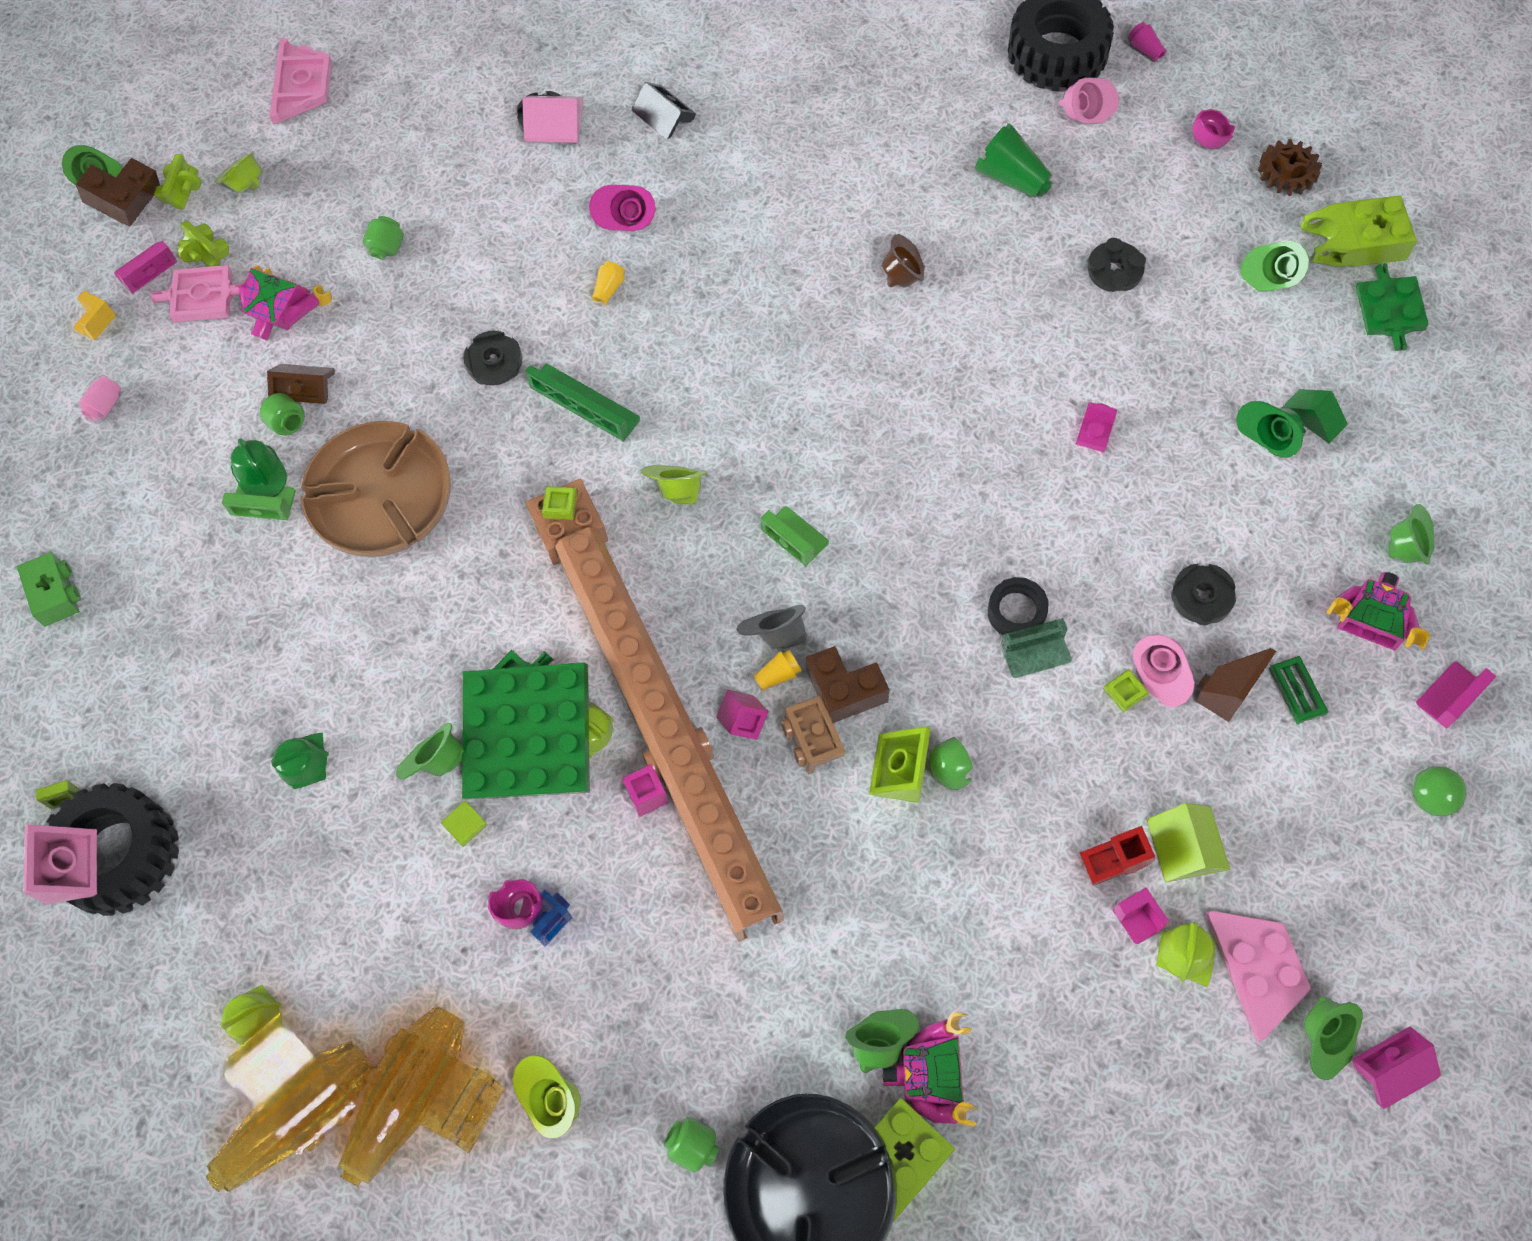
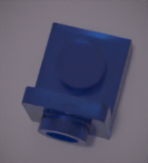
(551, 923)

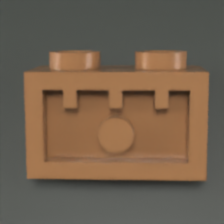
(812, 734)

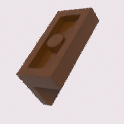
(300, 382)

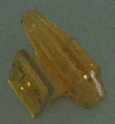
(417, 1086)
(294, 1097)

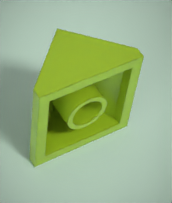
(900, 764)
(1187, 842)

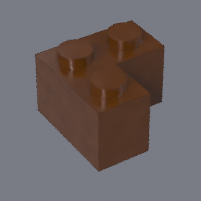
(119, 196)
(845, 692)

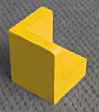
(96, 317)

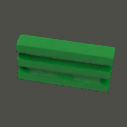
(1309, 714)

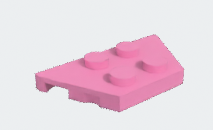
(299, 81)
(1261, 968)

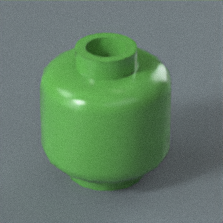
(383, 237)
(282, 414)
(691, 1144)

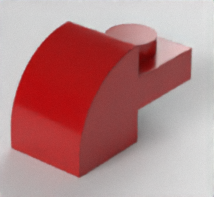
(1120, 856)

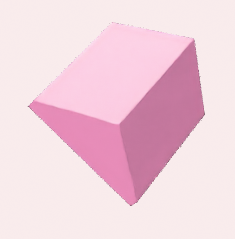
(552, 118)
(60, 863)

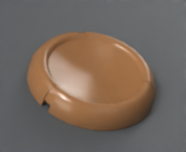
(376, 489)

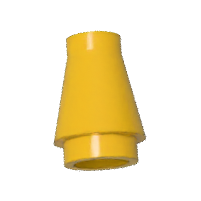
(608, 281)
(778, 670)

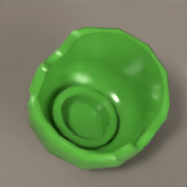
(950, 764)
(1439, 791)

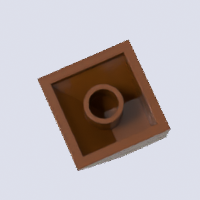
(1231, 683)

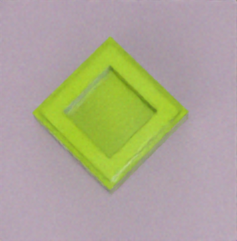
(559, 503)
(1126, 690)
(55, 794)
(464, 823)

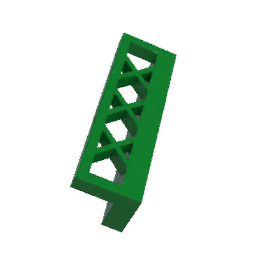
(582, 401)

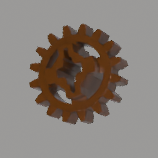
(1289, 167)

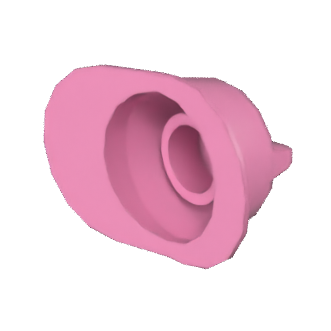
(1094, 97)
(1175, 679)

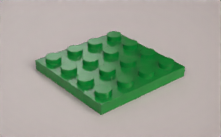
(525, 731)

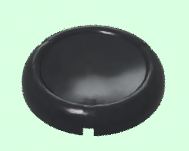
(810, 1175)

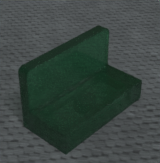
(1036, 648)

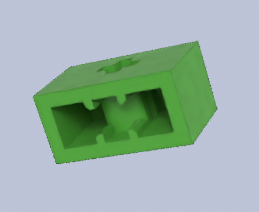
(49, 588)

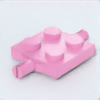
(199, 293)

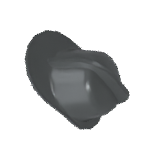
(778, 627)

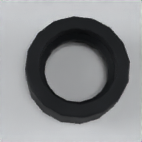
(1021, 586)

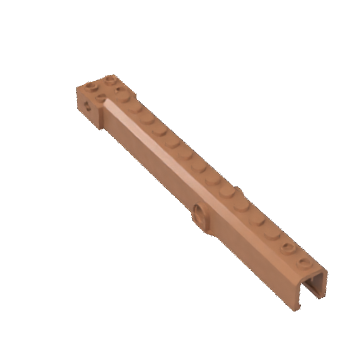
(674, 747)

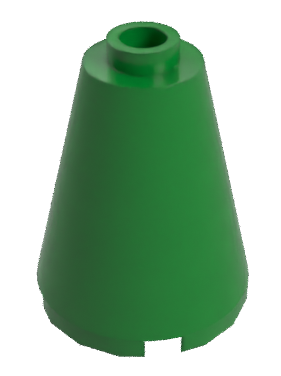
(1014, 163)

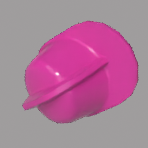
(618, 205)

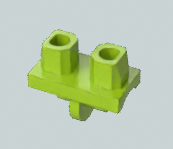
(178, 183)
(199, 246)

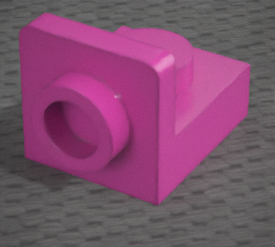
(1096, 426)

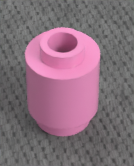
(99, 398)

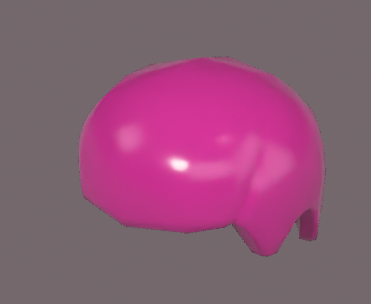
(1211, 122)
(502, 904)

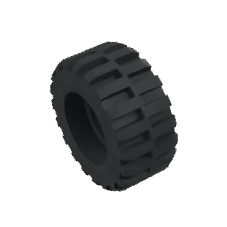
(1056, 63)
(149, 850)

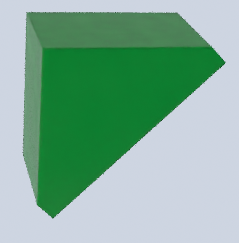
(1318, 412)

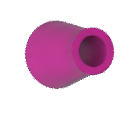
(1146, 41)

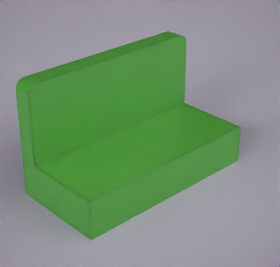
(260, 506)
(793, 534)

